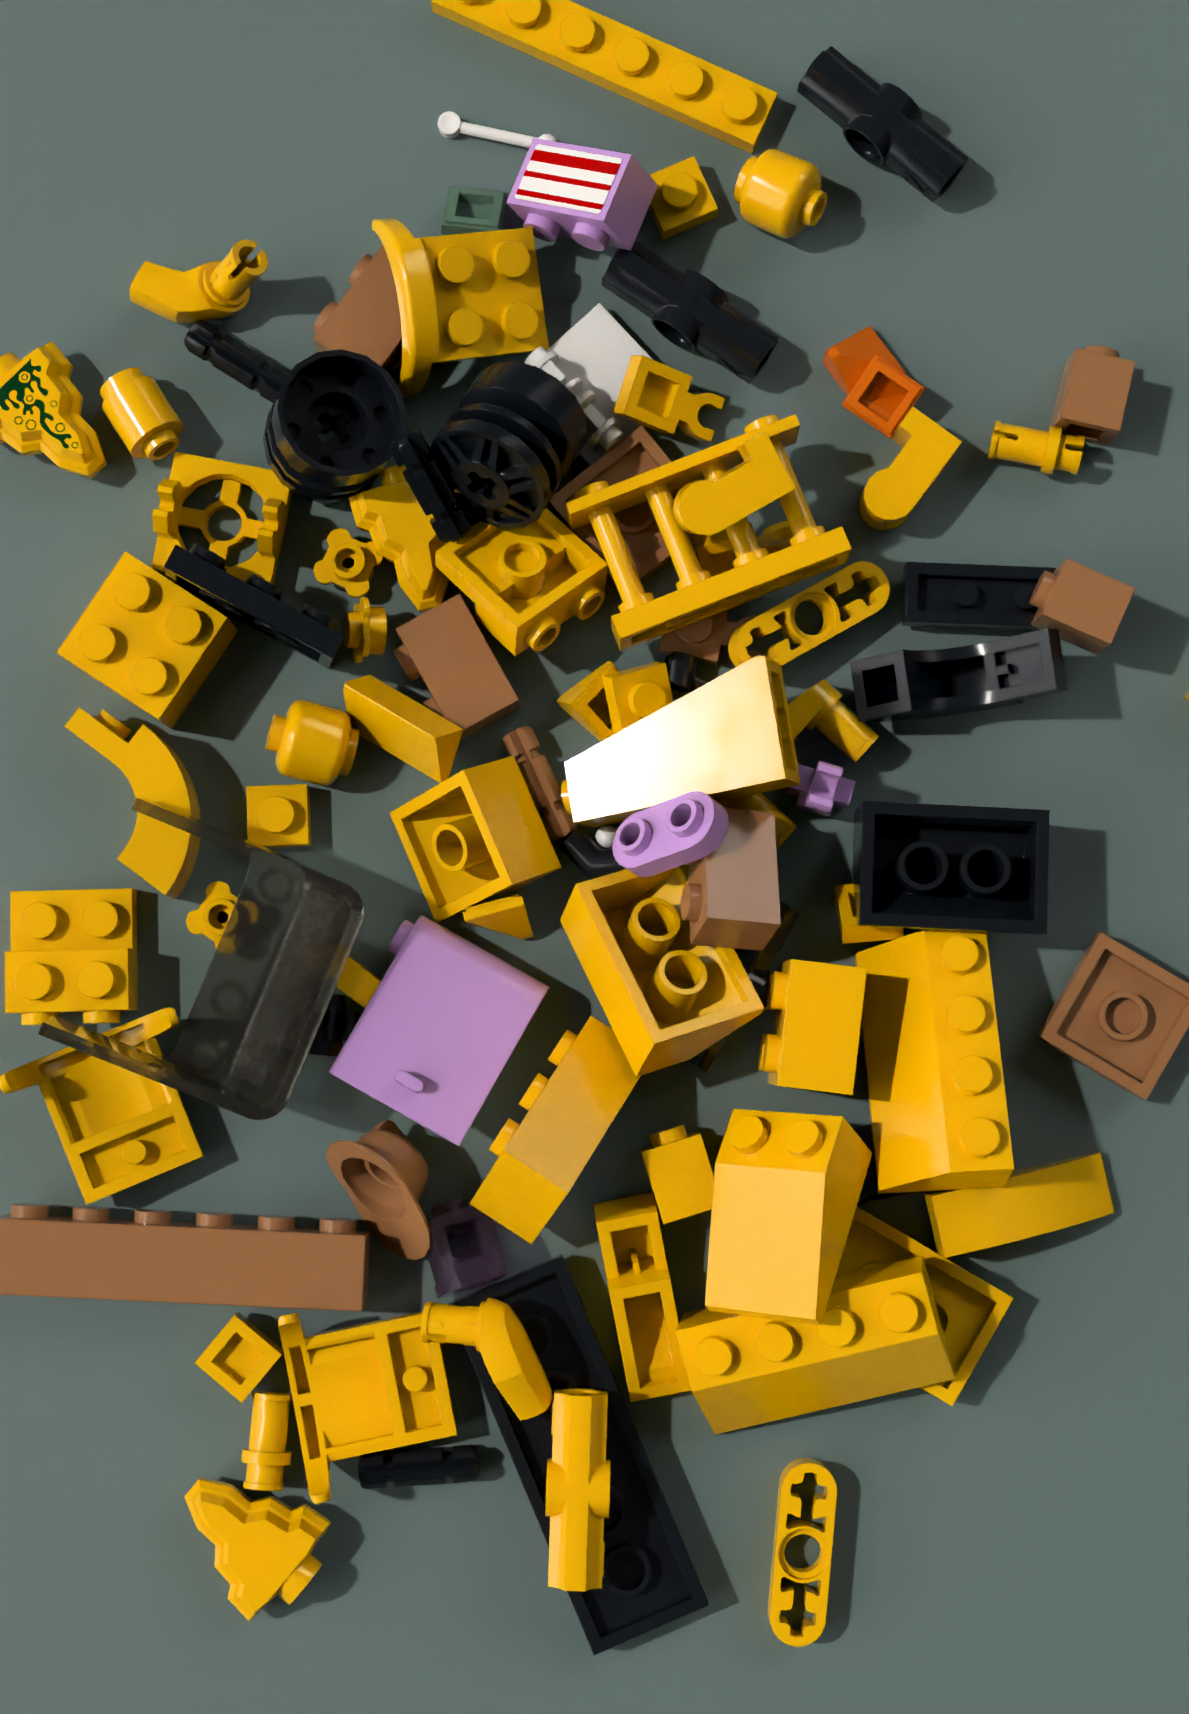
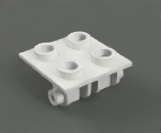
(592, 366)

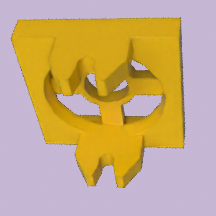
(193, 471)

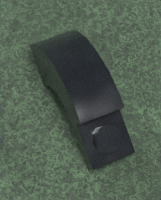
(958, 678)

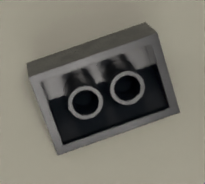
(951, 867)

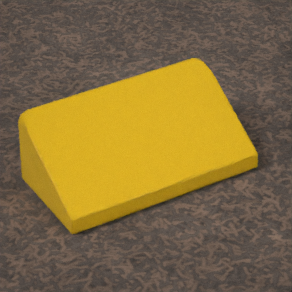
(402, 726)

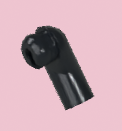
(589, 855)

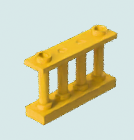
(697, 591)

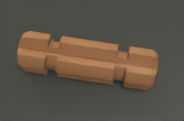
(540, 782)

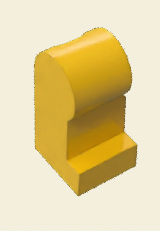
(898, 489)
(714, 505)

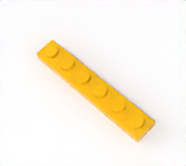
(624, 63)

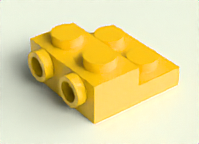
(525, 579)
(72, 954)

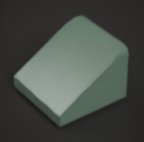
(473, 210)

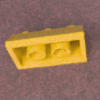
(652, 984)

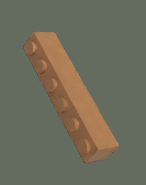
(184, 1261)

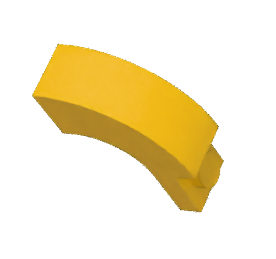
(155, 850)

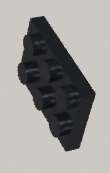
(254, 603)

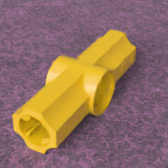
(577, 1489)

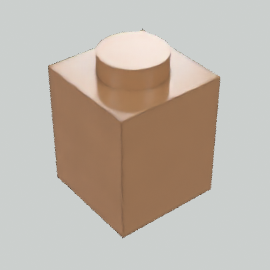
(1093, 394)
(1080, 605)

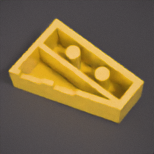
(559, 1131)

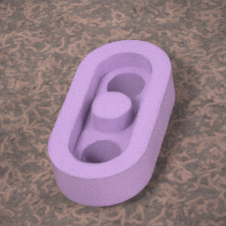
(670, 834)

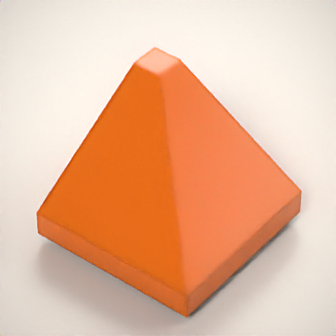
(851, 357)
(883, 396)

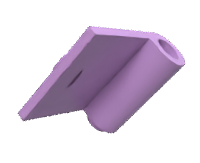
(440, 1024)

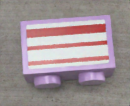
(582, 194)

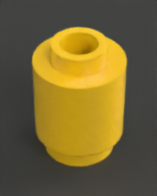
(141, 414)

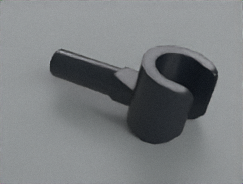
(682, 672)

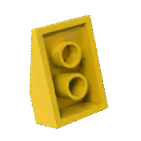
(782, 1213)

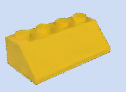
(934, 1064)
(873, 1342)

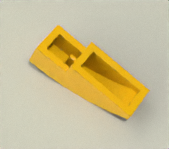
(1027, 1205)
(641, 1296)

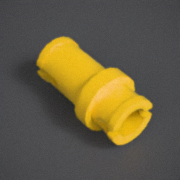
(1037, 447)
(267, 1442)

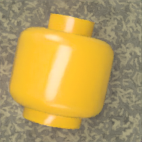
(780, 193)
(313, 742)

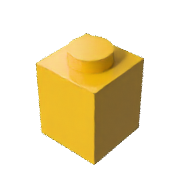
(679, 1173)

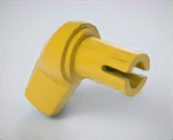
(200, 293)
(502, 1345)

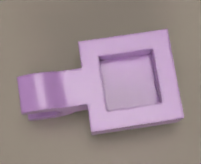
(822, 789)

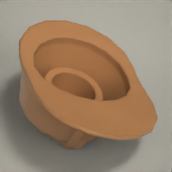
(385, 1185)

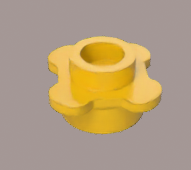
(353, 579)
(365, 630)
(204, 919)

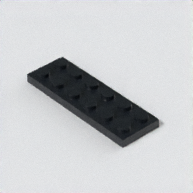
(645, 1558)

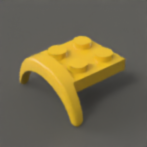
(463, 297)
(111, 1119)
(363, 1391)

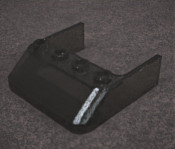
(260, 988)

